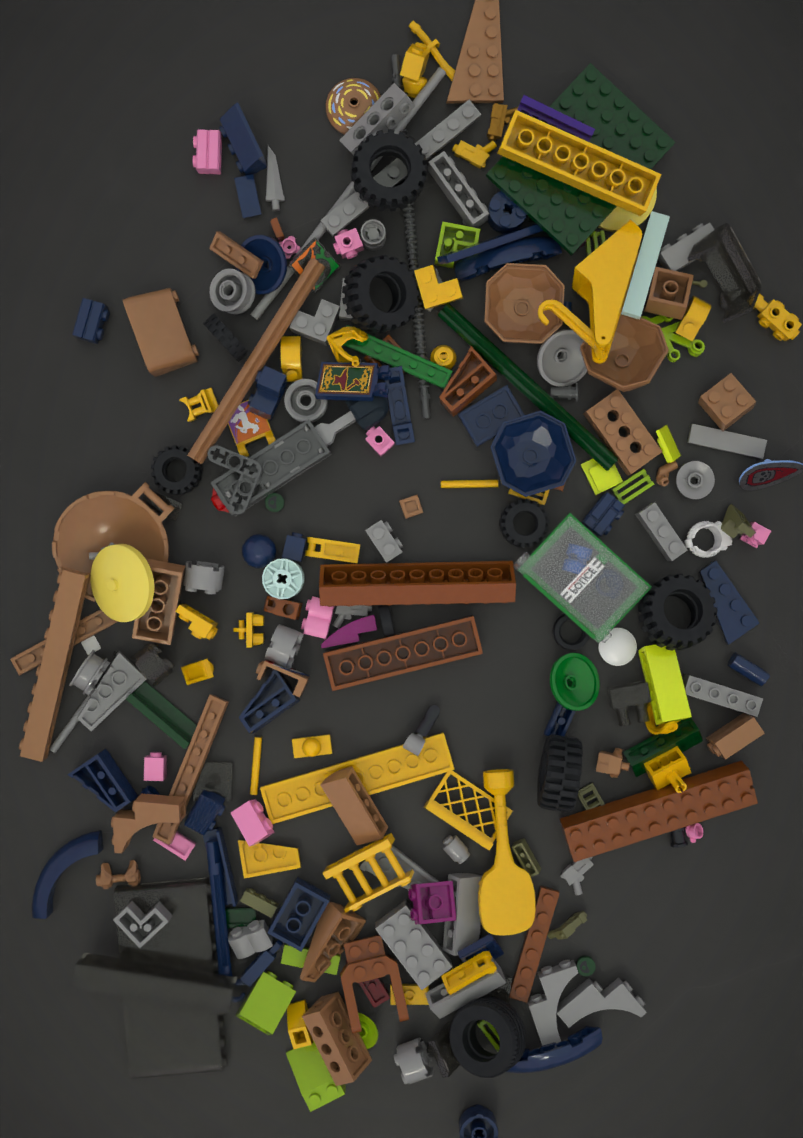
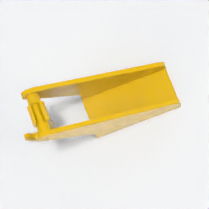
(603, 283)

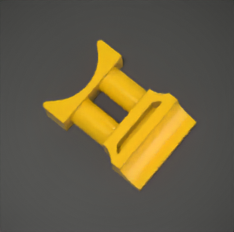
(207, 400)

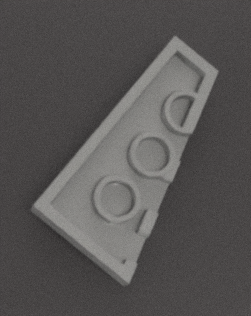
(114, 687)
(420, 875)

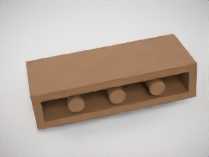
(354, 806)

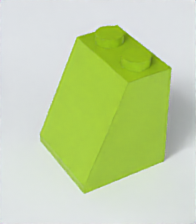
(266, 1003)

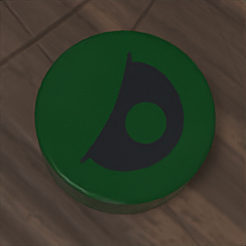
(274, 502)
(585, 965)

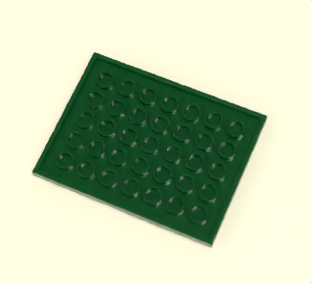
(619, 127)

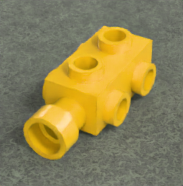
(777, 323)

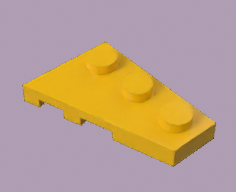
(267, 858)

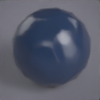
(258, 551)

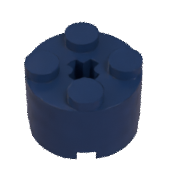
(502, 221)
(475, 1119)

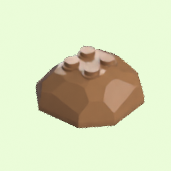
(514, 302)
(633, 356)

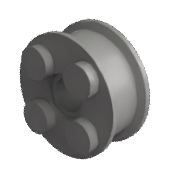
(242, 295)
(293, 398)
(89, 673)

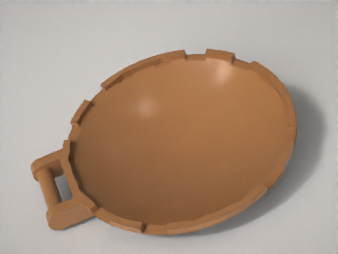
(108, 518)

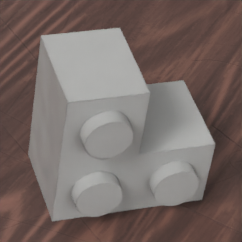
(316, 327)
(142, 926)

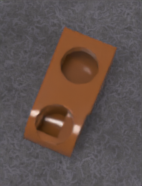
(283, 607)

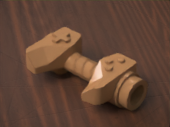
(106, 878)

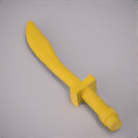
(416, 29)

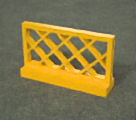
(455, 820)

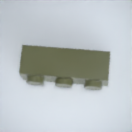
(526, 857)
(259, 902)

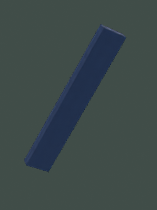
(488, 244)

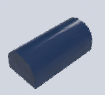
(748, 669)
(559, 721)

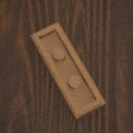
(236, 255)

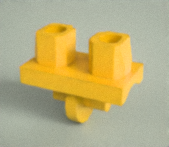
(251, 637)

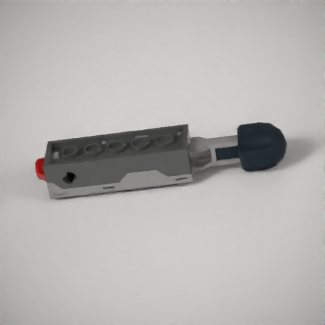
(294, 454)

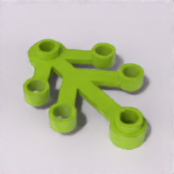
(670, 336)

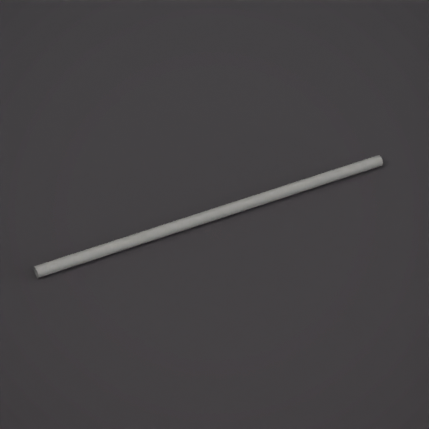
(320, 229)

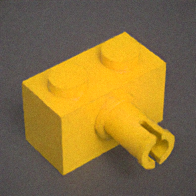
(668, 769)

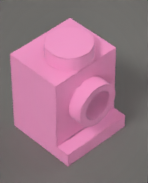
(382, 447)
(759, 537)

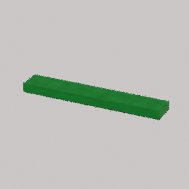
(396, 357)

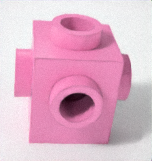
(352, 239)

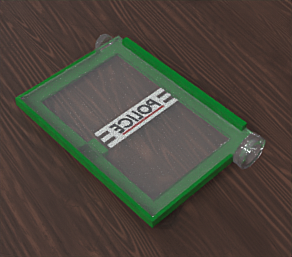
(583, 578)

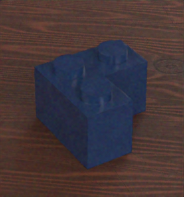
(269, 392)

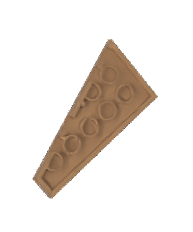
(479, 65)

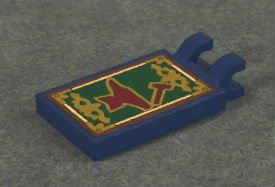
(353, 383)

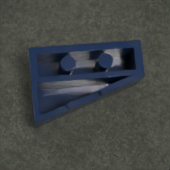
(269, 703)
(105, 780)

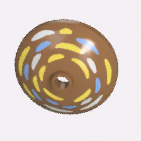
(338, 104)

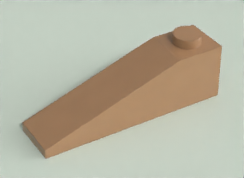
(330, 933)

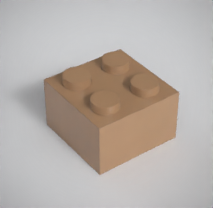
(668, 293)
(727, 402)

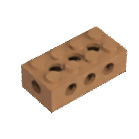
(635, 432)
(332, 1033)

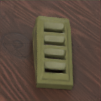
(590, 787)

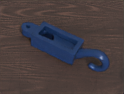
(257, 967)

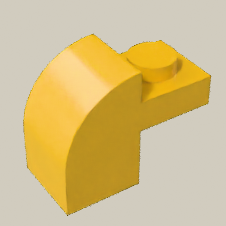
(694, 318)
(291, 357)

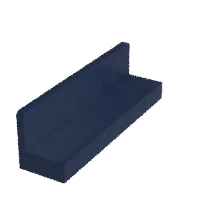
(229, 887)

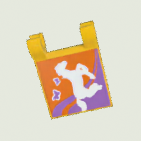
(248, 427)

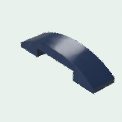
(399, 407)

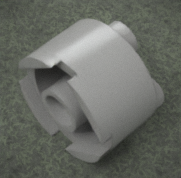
(203, 576)
(284, 646)
(413, 1061)

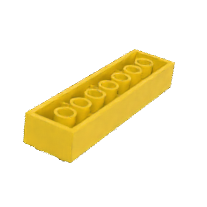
(579, 163)

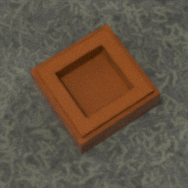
(277, 229)

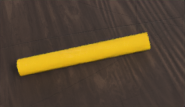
(469, 483)
(255, 765)

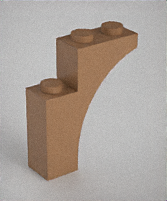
(145, 811)

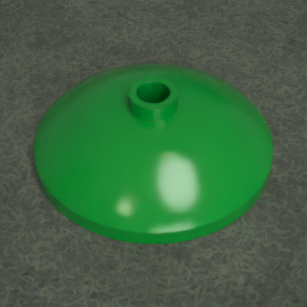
(581, 678)

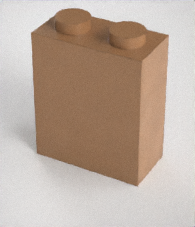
(734, 736)

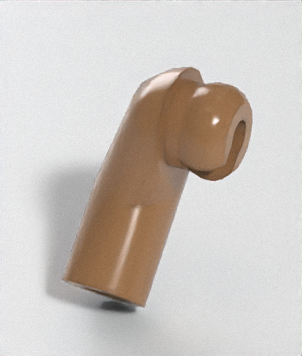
(663, 473)

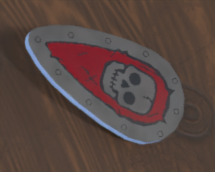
(769, 473)

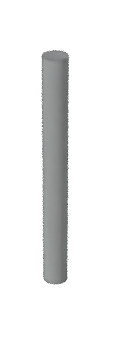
(69, 727)

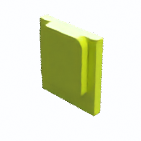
(667, 444)
(599, 478)

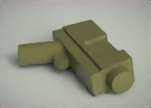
(568, 927)

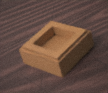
(411, 506)

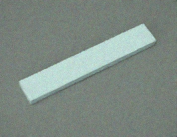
(645, 265)

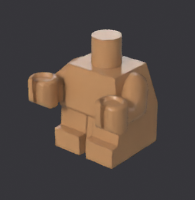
(611, 763)

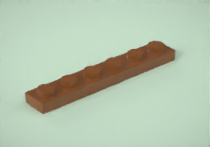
(534, 944)

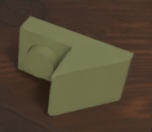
(736, 522)

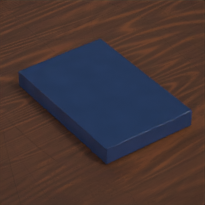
(487, 415)

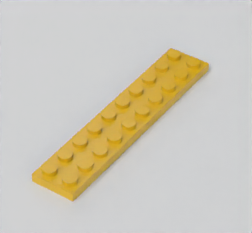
(376, 771)

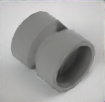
(373, 235)

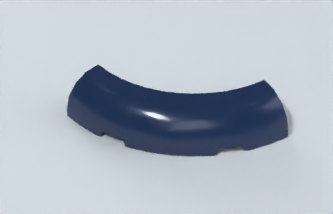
(513, 252)
(76, 849)
(559, 1053)

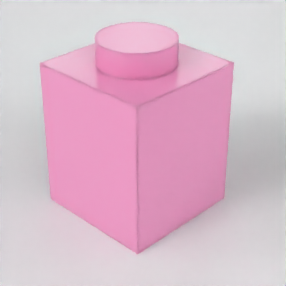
(155, 767)

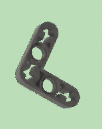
(244, 477)

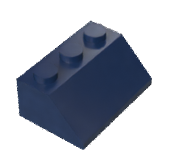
(242, 141)

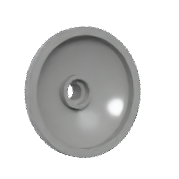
(566, 368)

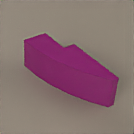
(350, 632)

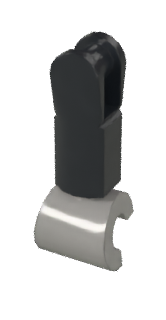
(416, 741)

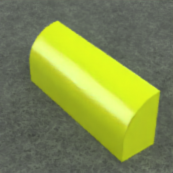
(665, 684)

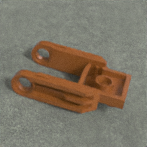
(367, 962)

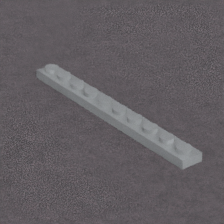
(397, 171)

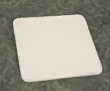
(91, 644)

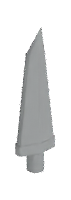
(274, 189)

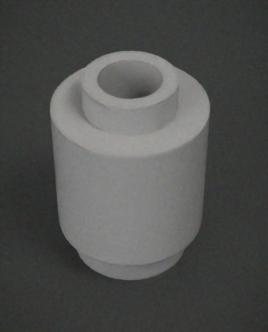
(455, 849)

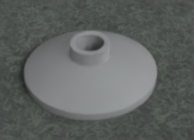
(704, 477)

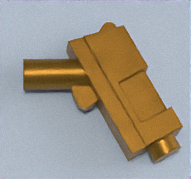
(498, 117)

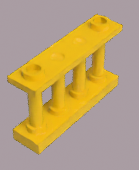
(368, 854)

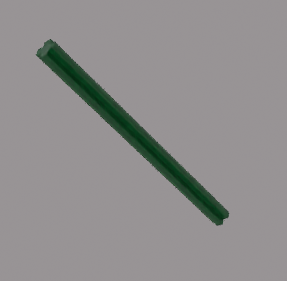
(526, 385)

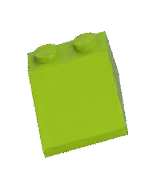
(313, 1077)

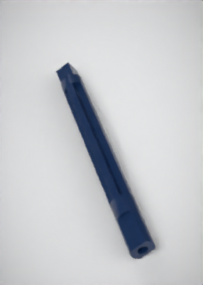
(218, 903)

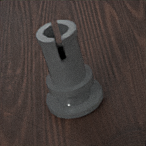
(565, 392)

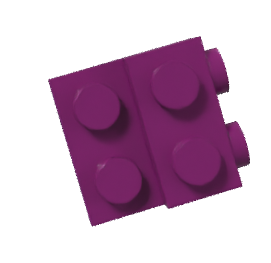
(432, 902)

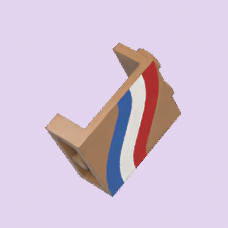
(303, 678)

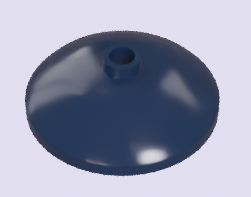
(268, 251)

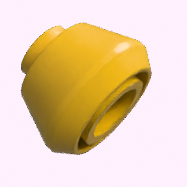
(412, 86)
(449, 356)

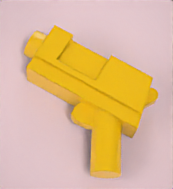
(475, 155)

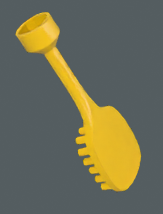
(505, 890)

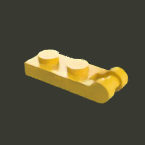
(333, 550)
(468, 972)

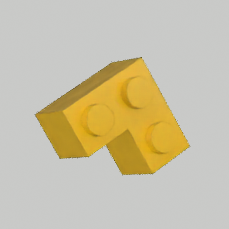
(432, 292)

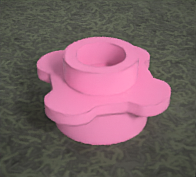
(290, 241)
(694, 832)

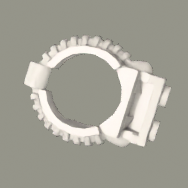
(721, 539)

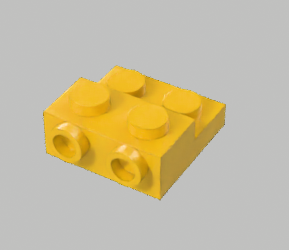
(201, 625)

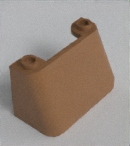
(160, 331)

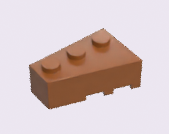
(467, 383)

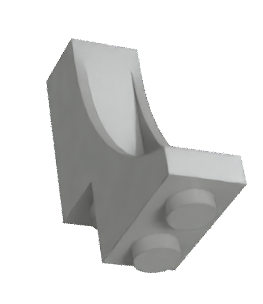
(591, 998)
(544, 1006)

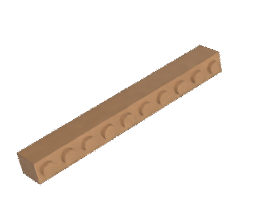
(54, 664)

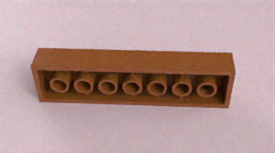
(402, 653)

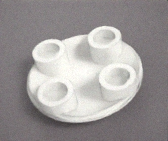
(619, 648)

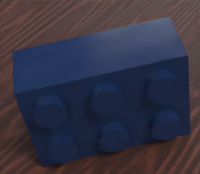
(299, 914)

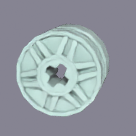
(295, 578)

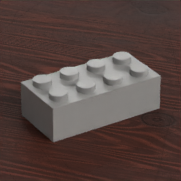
(413, 945)

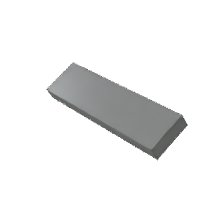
(727, 441)

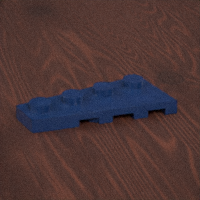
(732, 611)

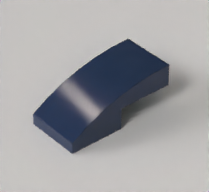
(248, 195)

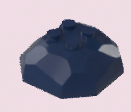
(533, 453)

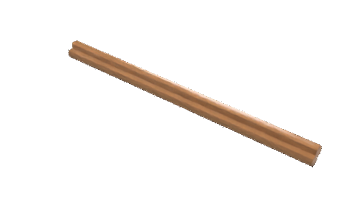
(256, 360)

